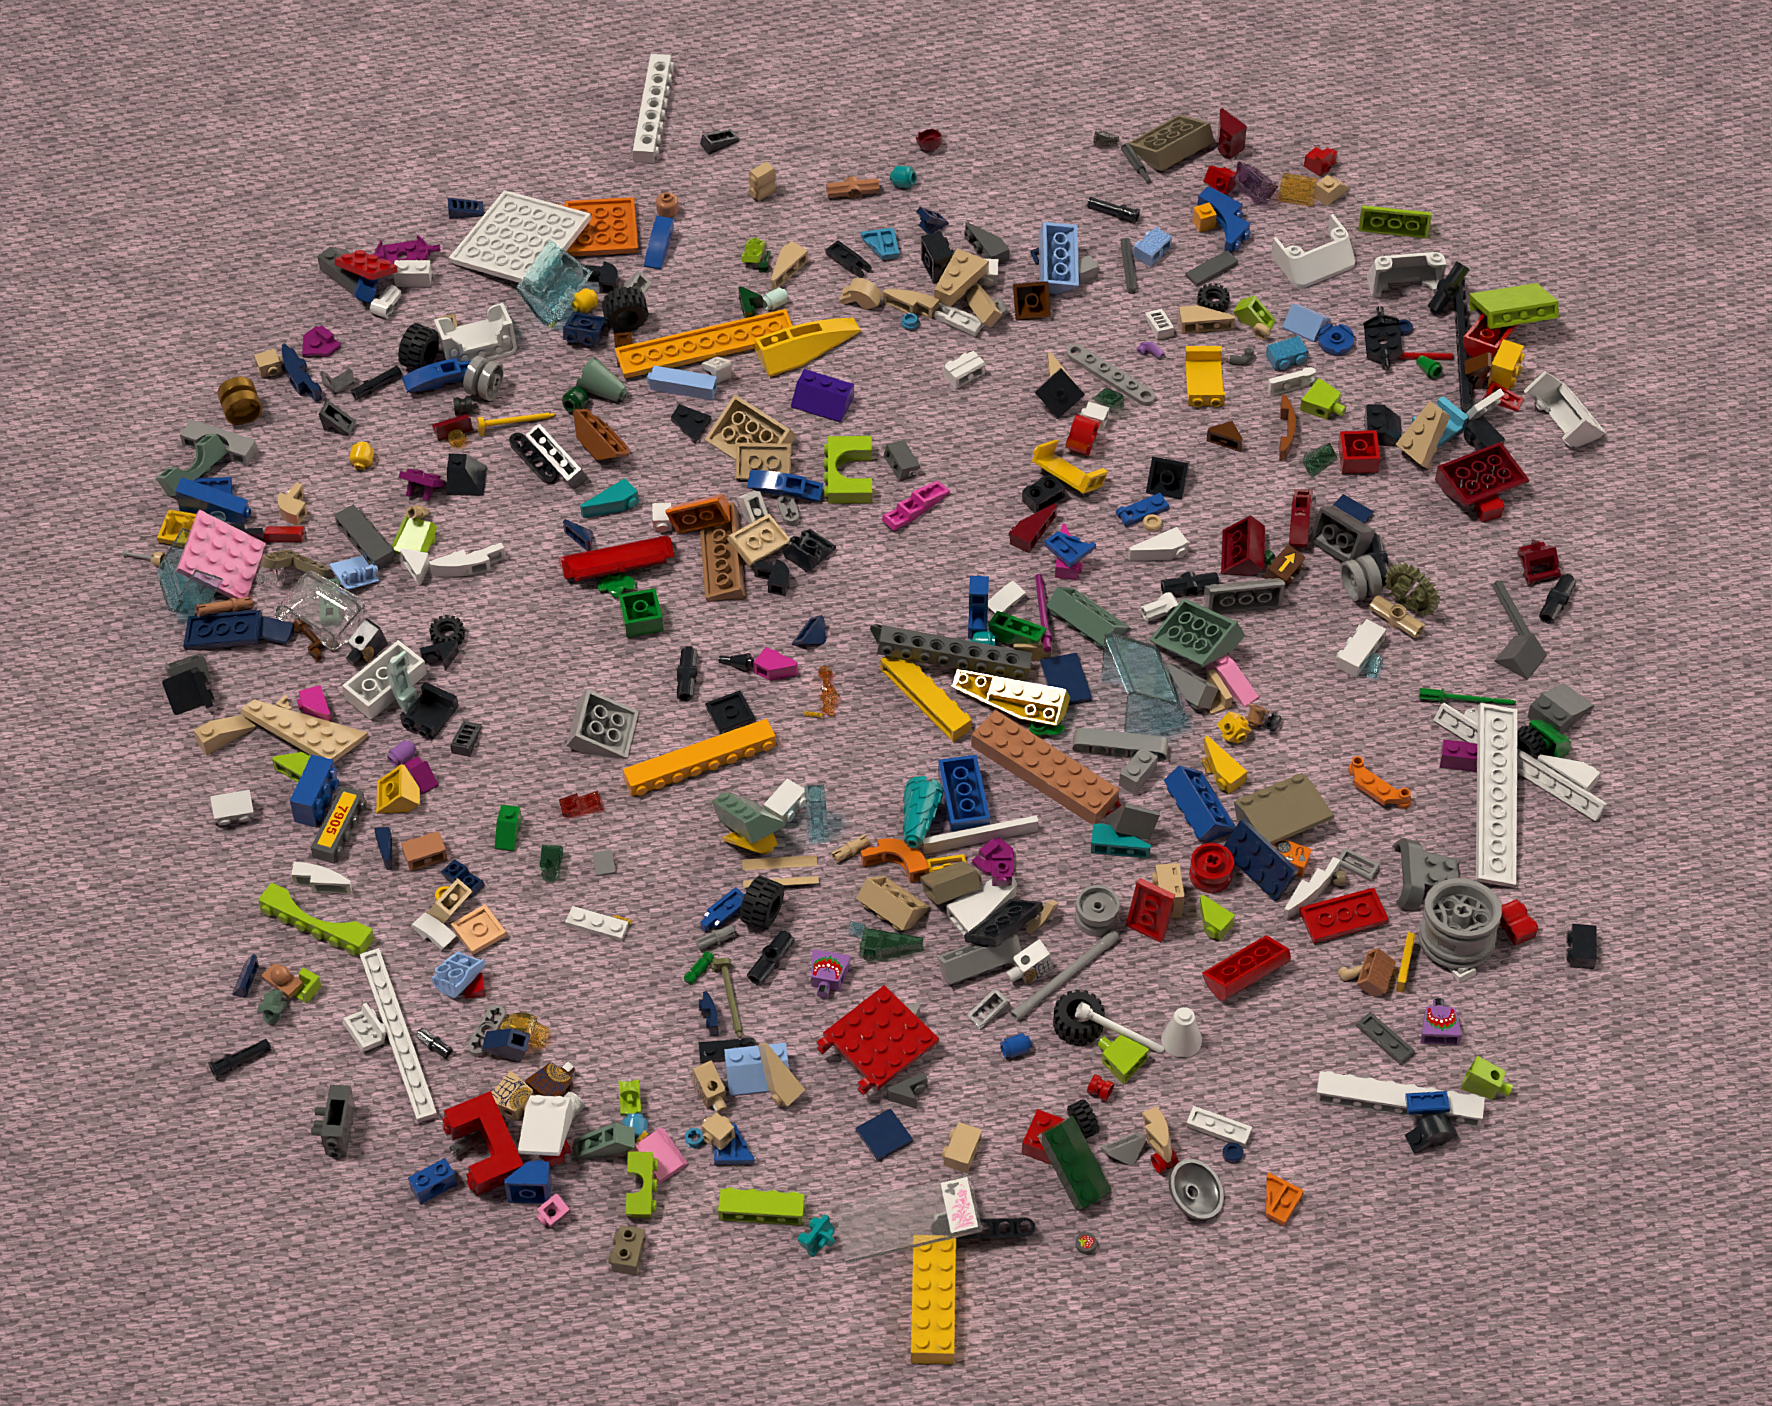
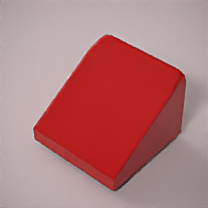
(476, 987)

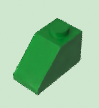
(507, 827)

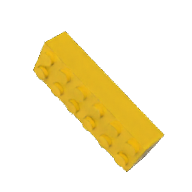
(933, 1303)

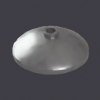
(1196, 1189)

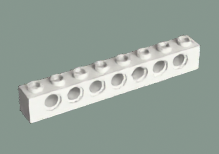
(652, 108)

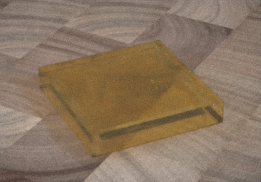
(1297, 189)

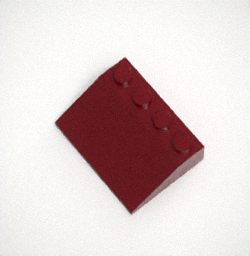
(1480, 475)

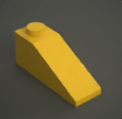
(1226, 771)

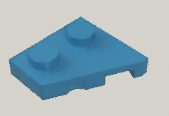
(882, 242)

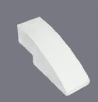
(320, 879)

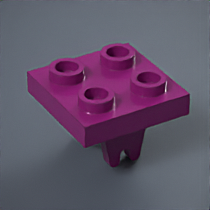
(416, 476)

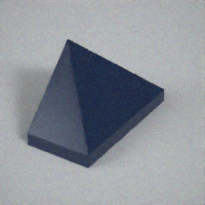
(579, 534)
(812, 632)

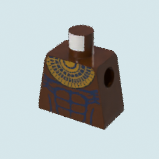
(552, 1080)

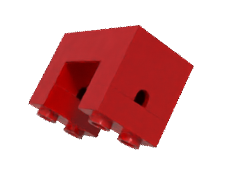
(484, 1115)

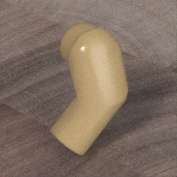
(1352, 973)

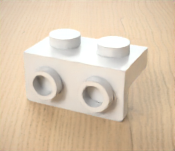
(365, 1028)

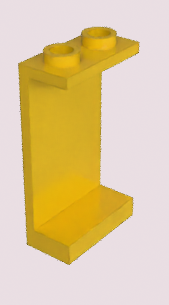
(1204, 376)
(1046, 459)

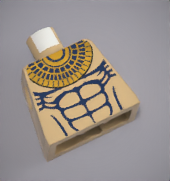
(709, 1086)
(512, 1096)

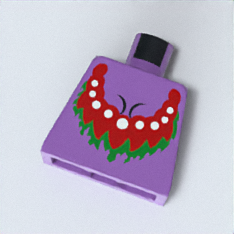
(828, 971)
(1440, 1025)

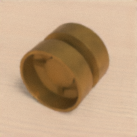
(239, 400)

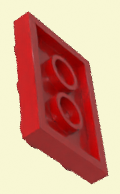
(366, 265)
(1150, 910)

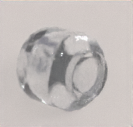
(270, 578)

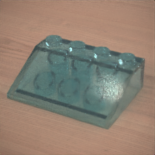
(552, 283)

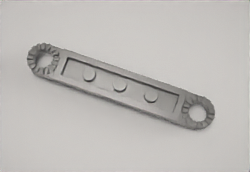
(1110, 374)

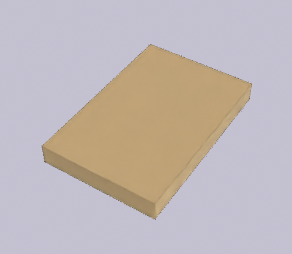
(763, 457)
(759, 540)

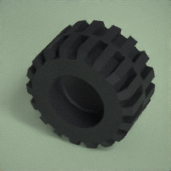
(625, 309)
(418, 346)
(761, 903)
(1073, 1030)

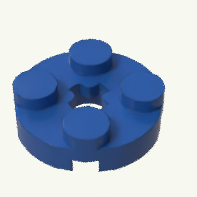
(1332, 346)

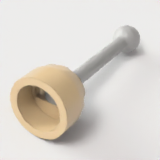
(155, 558)

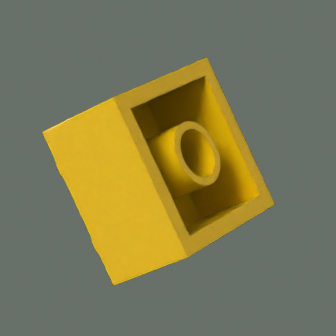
(1507, 364)

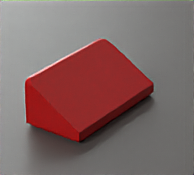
(283, 533)

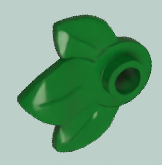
(616, 584)
(1041, 729)

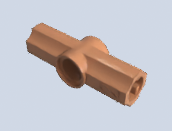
(852, 187)

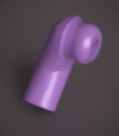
(1149, 347)

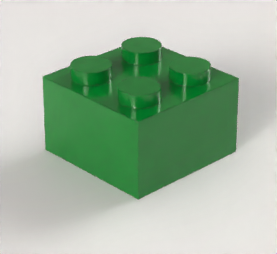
(641, 612)

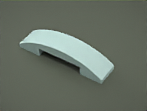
(400, 682)

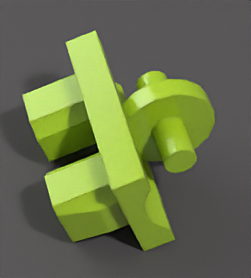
(629, 1097)

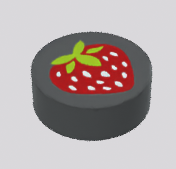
(1086, 1243)

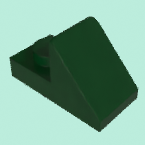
(749, 301)

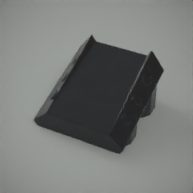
(808, 549)

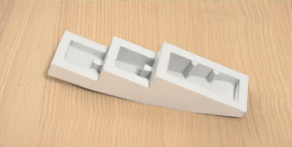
(1309, 891)

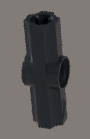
(1448, 288)
(1379, 555)
(1189, 583)
(1557, 598)
(687, 673)
(764, 965)

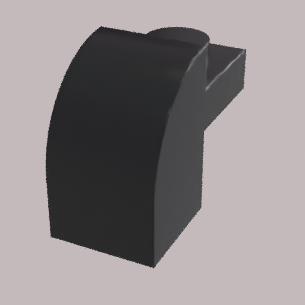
(606, 276)
(777, 576)
(1430, 1130)

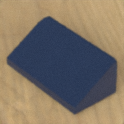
(276, 630)
(246, 977)

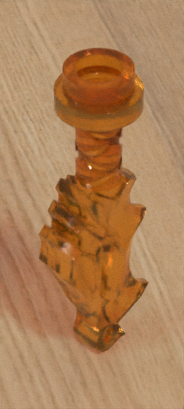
(829, 693)

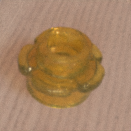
(456, 433)

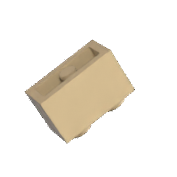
(962, 1147)

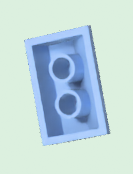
(746, 1070)

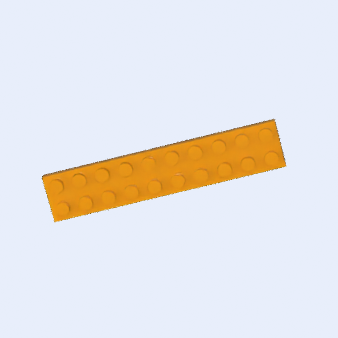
(698, 343)

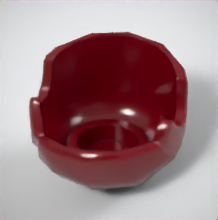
(929, 139)

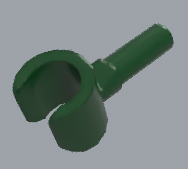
(763, 265)
(1269, 555)

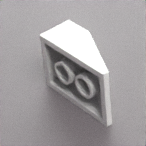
(545, 1125)

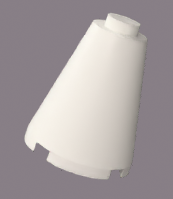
(1182, 1034)

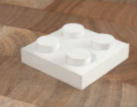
(1485, 405)

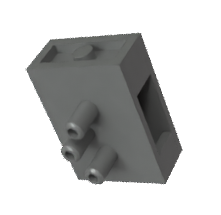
(337, 1121)

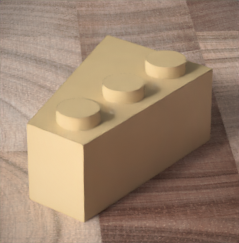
(1424, 434)

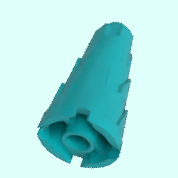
(920, 807)

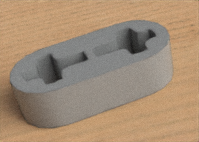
(785, 510)

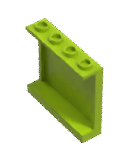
(1515, 305)

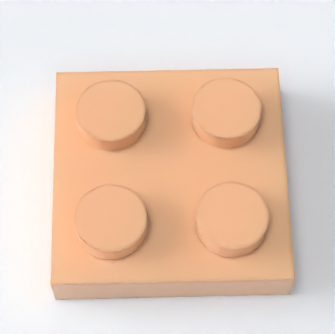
(478, 929)

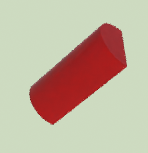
(1482, 339)
(1246, 967)

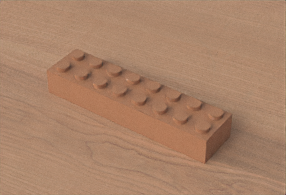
(1045, 767)

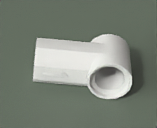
(384, 305)
(1159, 608)

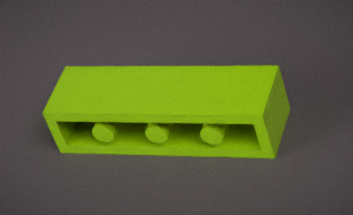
(761, 1206)

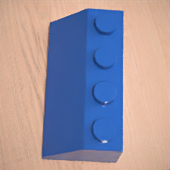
(1199, 803)

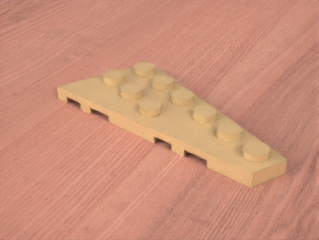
(305, 731)

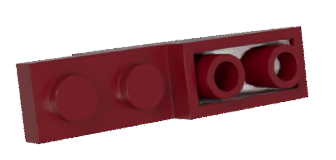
(1300, 517)

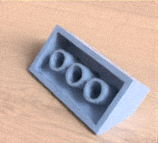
(1058, 256)

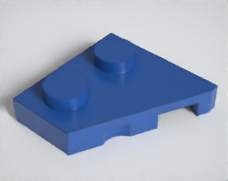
(1068, 548)
(734, 1152)

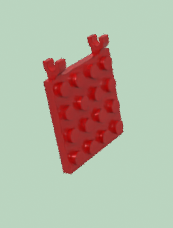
(879, 1038)

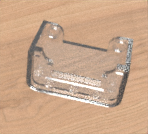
(324, 607)

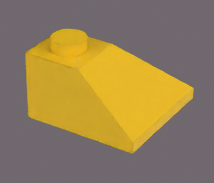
(397, 792)
(762, 846)

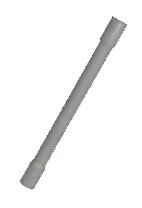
(1026, 1006)

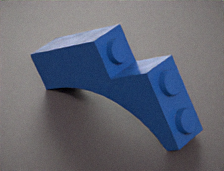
(1229, 217)

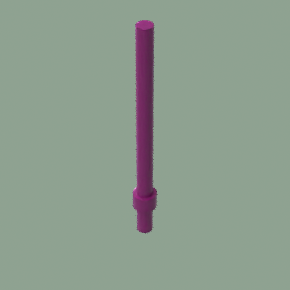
(1047, 637)

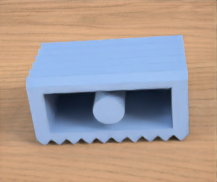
(1152, 246)

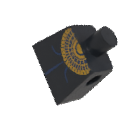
(366, 642)

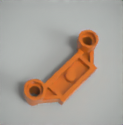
(1376, 787)

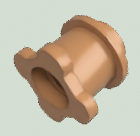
(1256, 715)

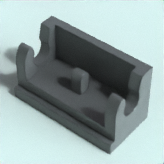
(901, 459)

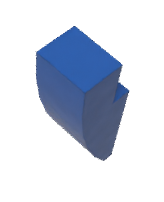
(659, 242)

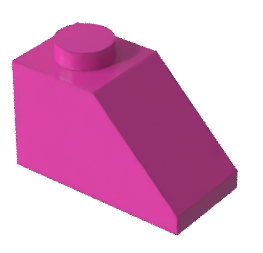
(314, 703)

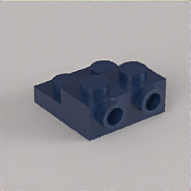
(584, 329)

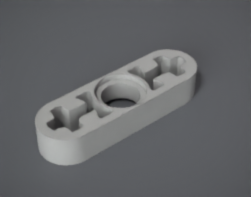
(486, 1022)

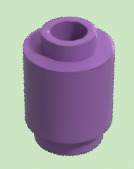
(401, 753)

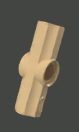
(1397, 616)

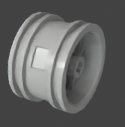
(1460, 923)

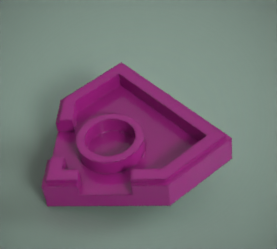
(319, 342)
(993, 847)

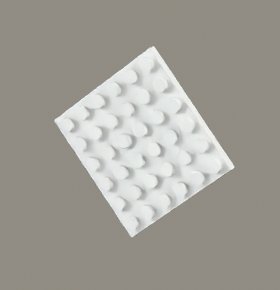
(515, 234)

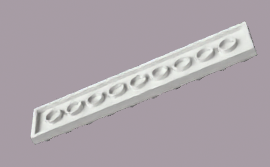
(1496, 795)

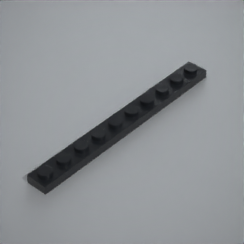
(1460, 323)

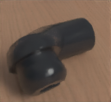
(1273, 722)

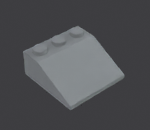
(602, 726)

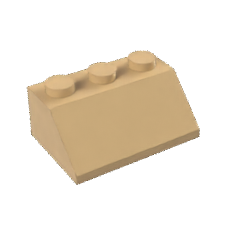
(891, 902)

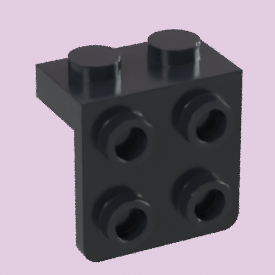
(187, 691)

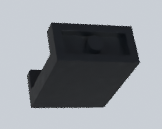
(430, 711)

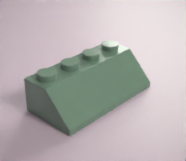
(1085, 614)
(746, 817)

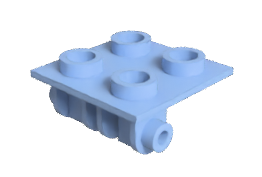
(355, 572)

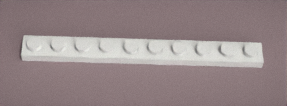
(1527, 766)
(398, 1035)

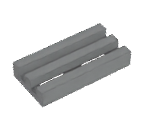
(1357, 867)

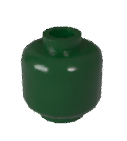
(574, 399)

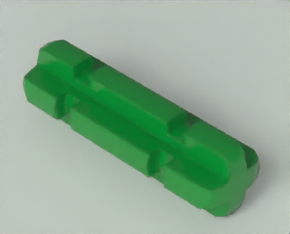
(699, 967)

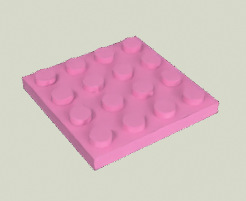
(222, 552)

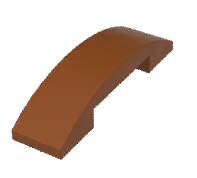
(1287, 413)

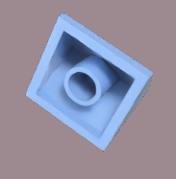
(1304, 322)

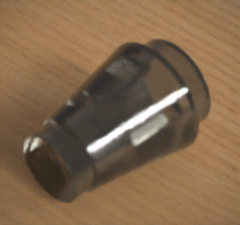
(1105, 139)

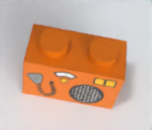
(1295, 853)

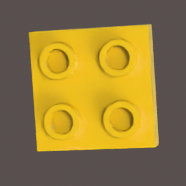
(173, 524)

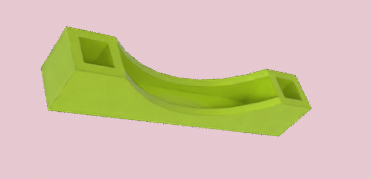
(351, 935)

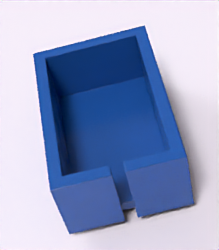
(314, 791)

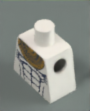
(1031, 963)

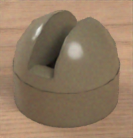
(1340, 879)

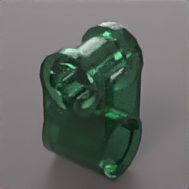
(550, 862)

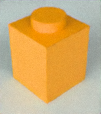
(1204, 217)

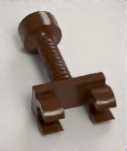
(313, 649)

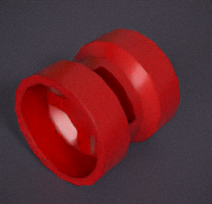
(1100, 1087)
(1160, 1164)

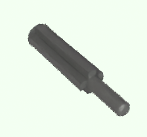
(1135, 161)

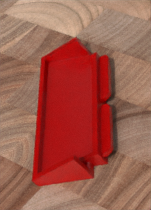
(617, 558)

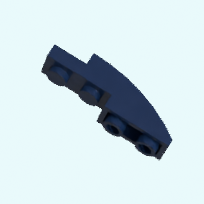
(298, 375)

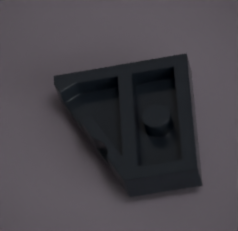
(690, 421)

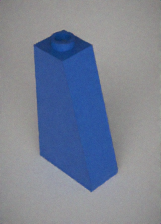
(196, 497)

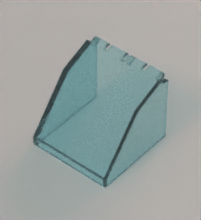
(1151, 691)

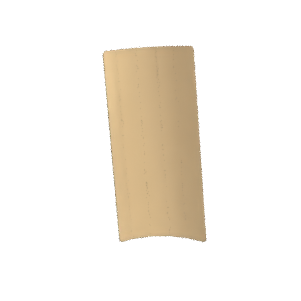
(782, 862)

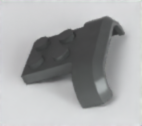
(1421, 871)

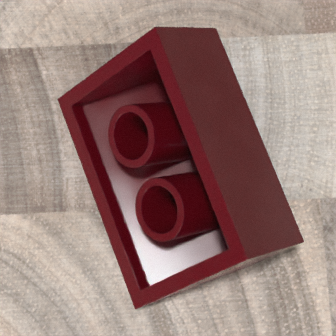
(1243, 548)

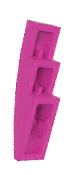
(917, 504)

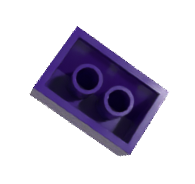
(822, 395)

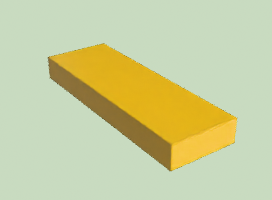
(1405, 962)

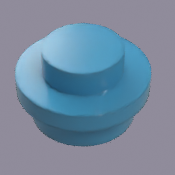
(910, 321)

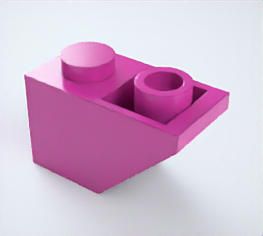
(774, 666)

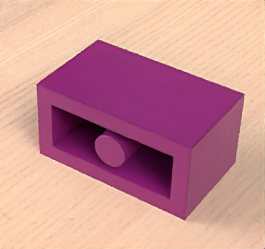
(1458, 755)

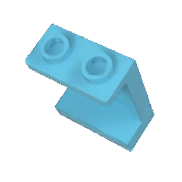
(1456, 421)

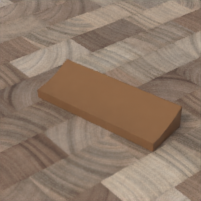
(721, 562)

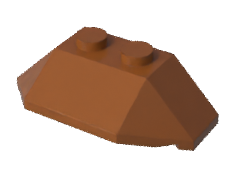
(598, 436)

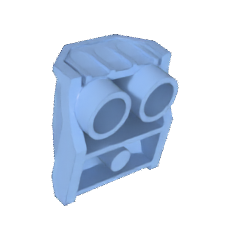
(456, 973)

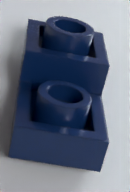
(460, 871)
(710, 1013)

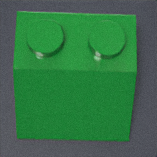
(1557, 744)

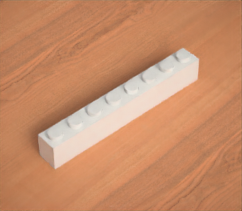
(1390, 1098)

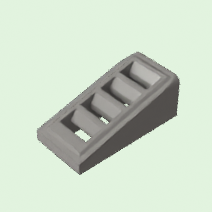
(994, 994)

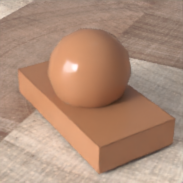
(281, 979)

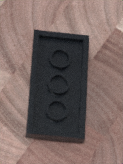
(1003, 922)

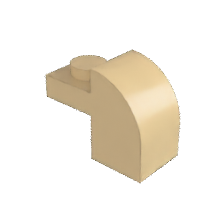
(862, 292)
(291, 506)

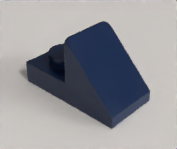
(930, 220)

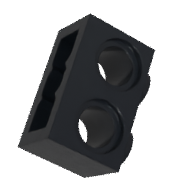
(1043, 493)

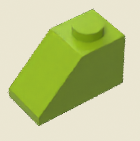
(1252, 311)
(291, 764)
(1215, 918)

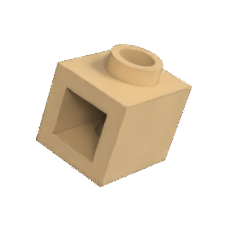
(268, 363)
(717, 1131)

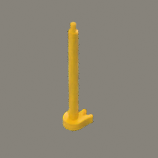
(481, 424)

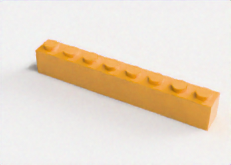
(699, 757)

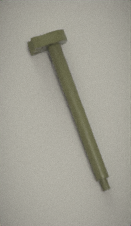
(723, 965)

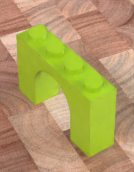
(840, 488)

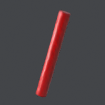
(1434, 356)

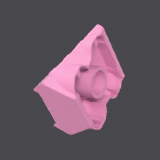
(669, 1157)

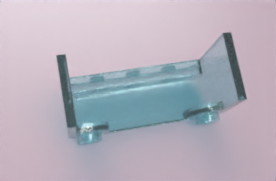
(178, 590)

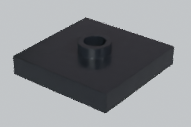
(1059, 393)
(730, 712)

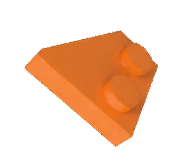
(1281, 1199)

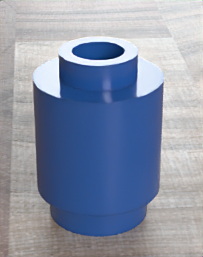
(1015, 1045)

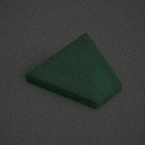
(1110, 398)
(1319, 459)

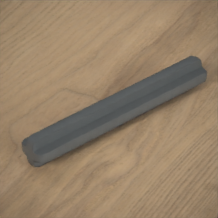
(1128, 265)
(1510, 608)

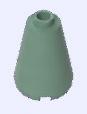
(601, 381)

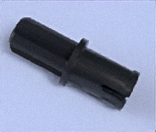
(434, 1043)

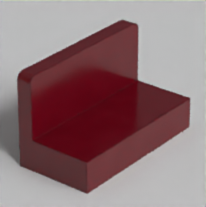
(443, 428)

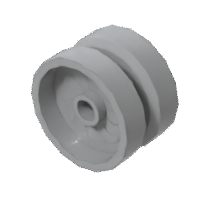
(483, 378)
(1361, 577)
(1097, 910)

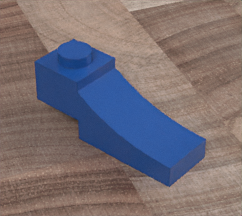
(365, 289)

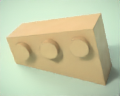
(959, 276)

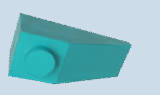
(612, 500)
(1109, 842)

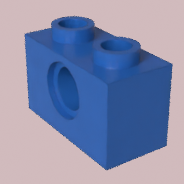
(432, 1181)

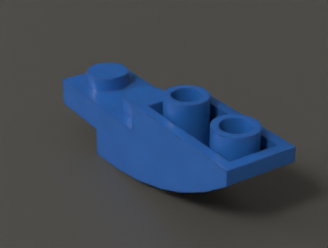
(435, 375)
(784, 483)

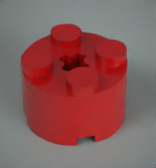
(1082, 434)

